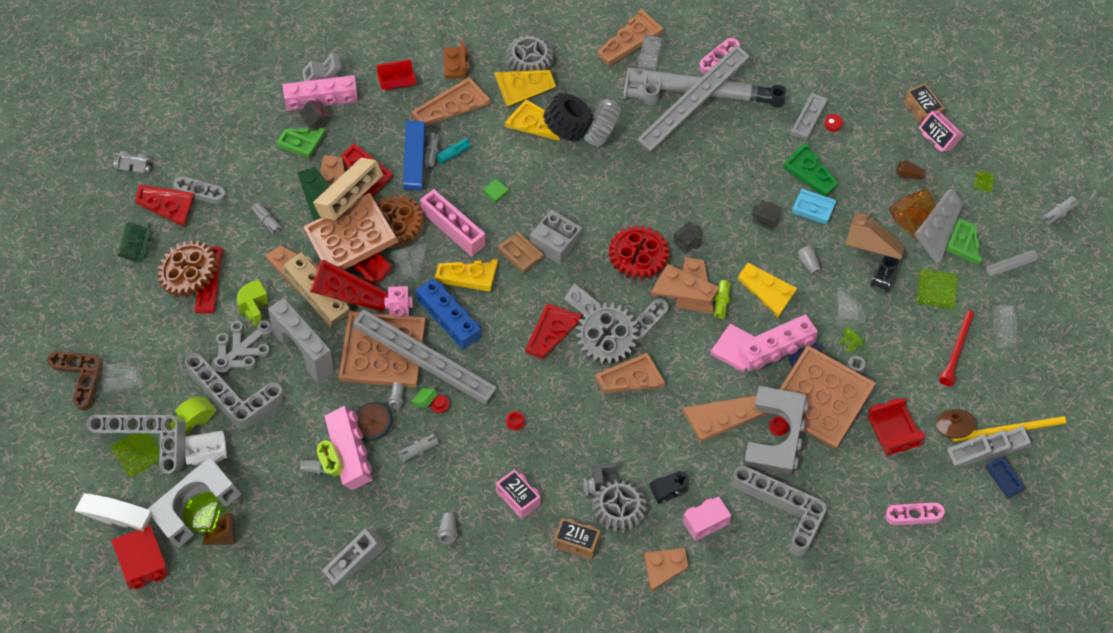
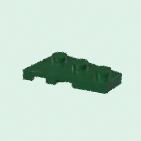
(313, 186)

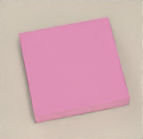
(727, 346)

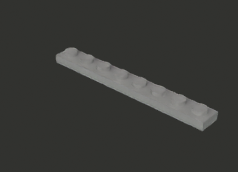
(693, 99)
(424, 356)

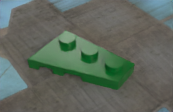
(808, 169)

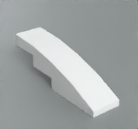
(114, 511)

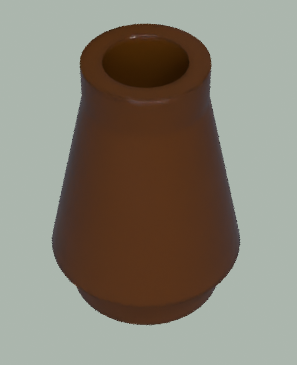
(909, 170)

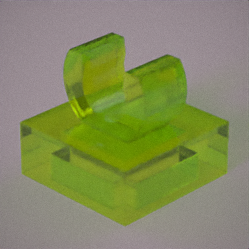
(853, 338)

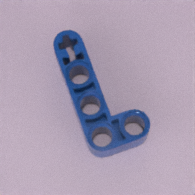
(414, 155)

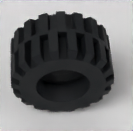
(568, 117)

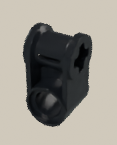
(884, 276)
(667, 487)

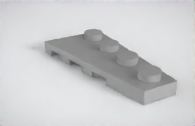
(938, 226)

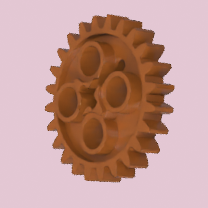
(403, 217)
(187, 268)

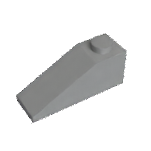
(355, 556)

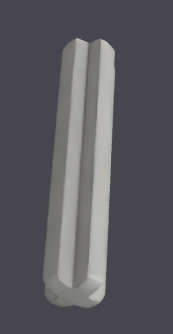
(1011, 263)

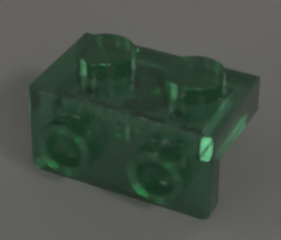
(135, 241)

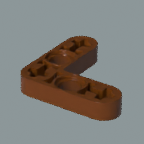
(85, 371)

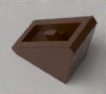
(223, 532)

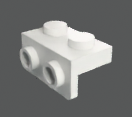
(205, 445)

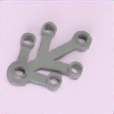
(241, 348)

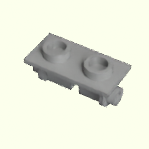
(125, 160)
(581, 300)

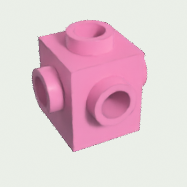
(398, 301)

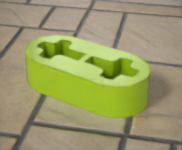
(326, 460)

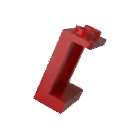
(894, 427)
(140, 558)

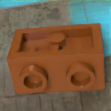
(454, 62)

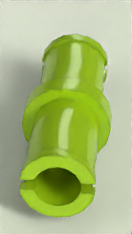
(722, 299)

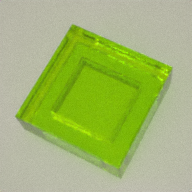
(984, 181)

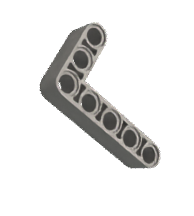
(227, 395)
(145, 426)
(784, 503)

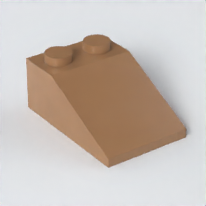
(871, 236)

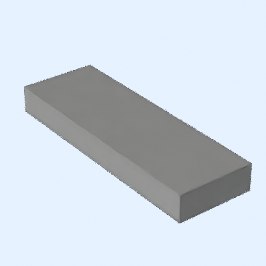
(809, 116)

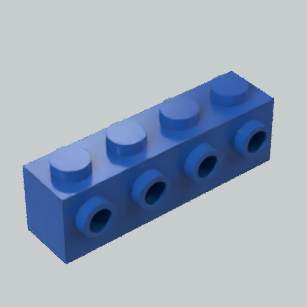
(448, 313)

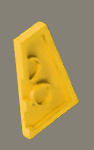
(523, 84)

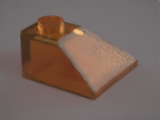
(912, 211)

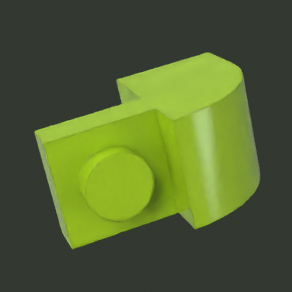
(250, 299)
(195, 412)

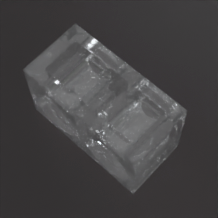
(650, 53)

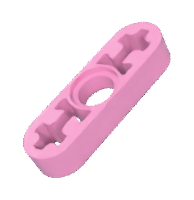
(721, 49)
(930, 517)

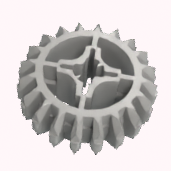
(526, 50)
(603, 122)
(604, 510)

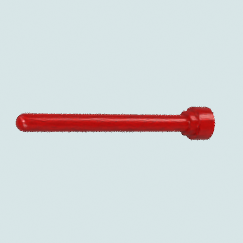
(948, 376)

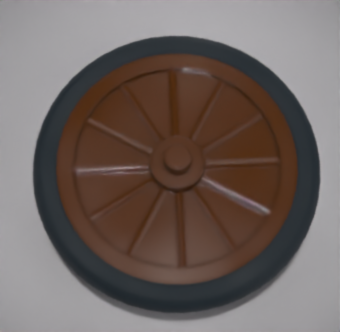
(374, 420)

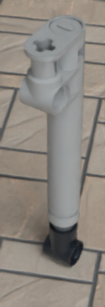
(647, 86)

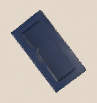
(1005, 477)

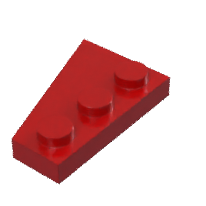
(353, 154)
(165, 202)
(551, 330)

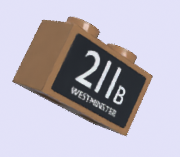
(922, 102)
(577, 538)

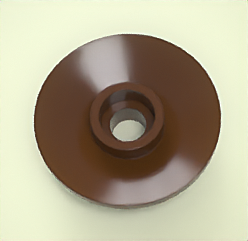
(955, 423)

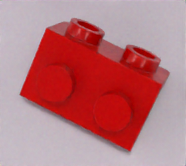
(395, 74)
(374, 268)

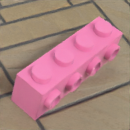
(328, 91)
(453, 222)
(777, 343)
(348, 440)

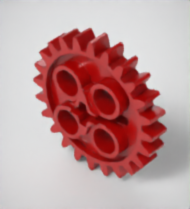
(653, 258)

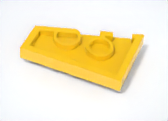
(530, 119)
(473, 276)
(768, 288)

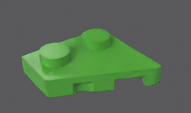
(300, 141)
(965, 242)

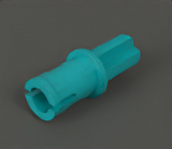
(453, 151)

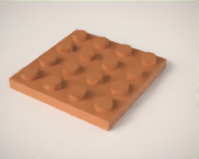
(353, 235)
(372, 362)
(832, 394)

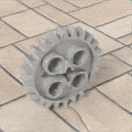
(621, 343)

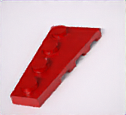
(344, 286)

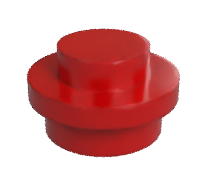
(440, 404)
(515, 421)
(778, 426)

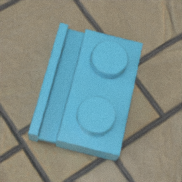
(814, 206)

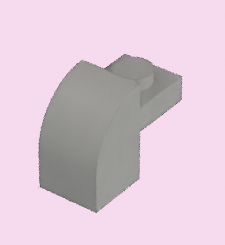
(325, 70)

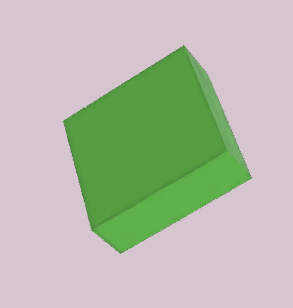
(495, 191)
(424, 397)

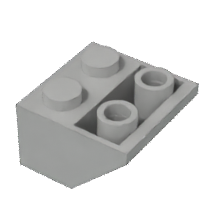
(555, 236)

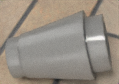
(809, 259)
(447, 531)

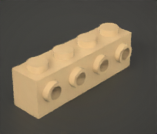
(348, 188)
(301, 274)

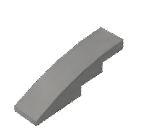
(989, 447)

